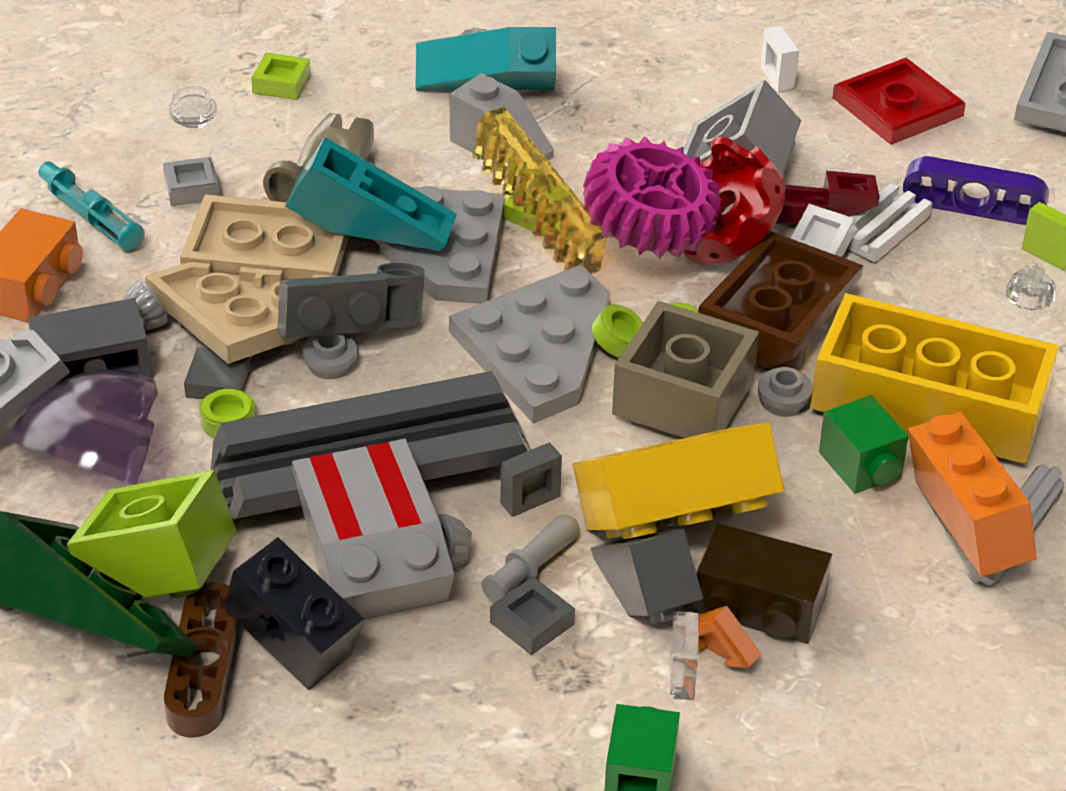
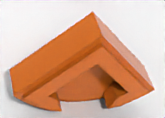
(726, 637)

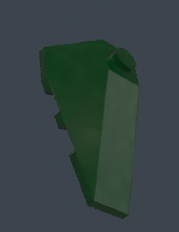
(51, 583)

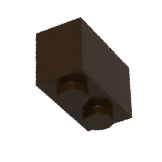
(764, 582)

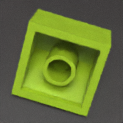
(158, 534)

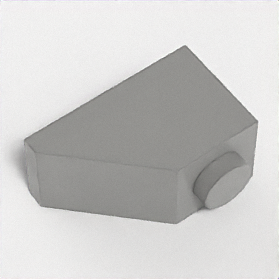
(483, 95)

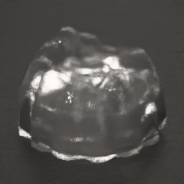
(1031, 288)

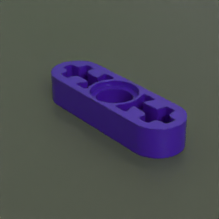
(962, 173)

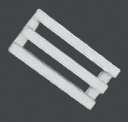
(877, 221)

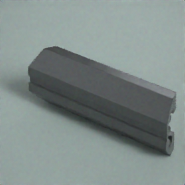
(447, 425)

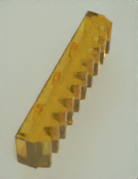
(538, 190)

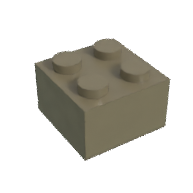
(684, 372)

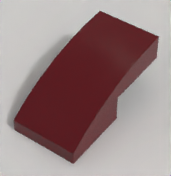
(841, 193)

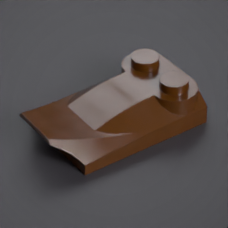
(784, 294)

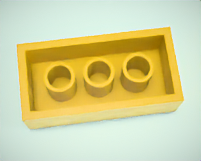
(936, 367)

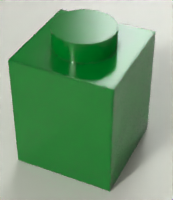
(863, 444)
(642, 749)

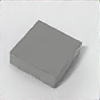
(190, 180)

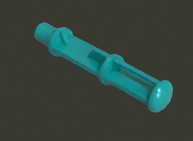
(92, 206)

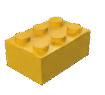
(679, 481)

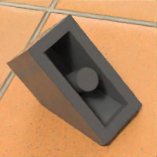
(650, 573)

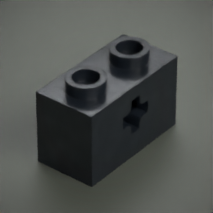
(293, 613)

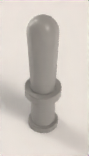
(524, 563)

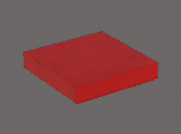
(898, 100)

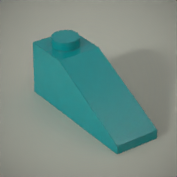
(511, 55)
(366, 202)

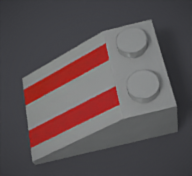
(374, 528)

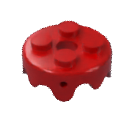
(758, 198)

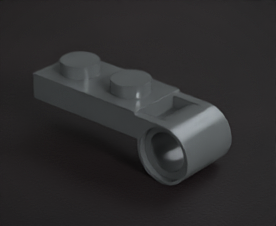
(352, 302)

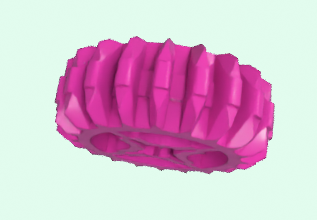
(651, 197)

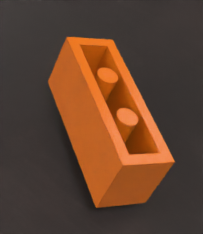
(972, 494)

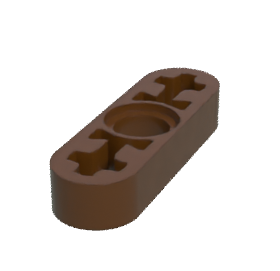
(212, 678)

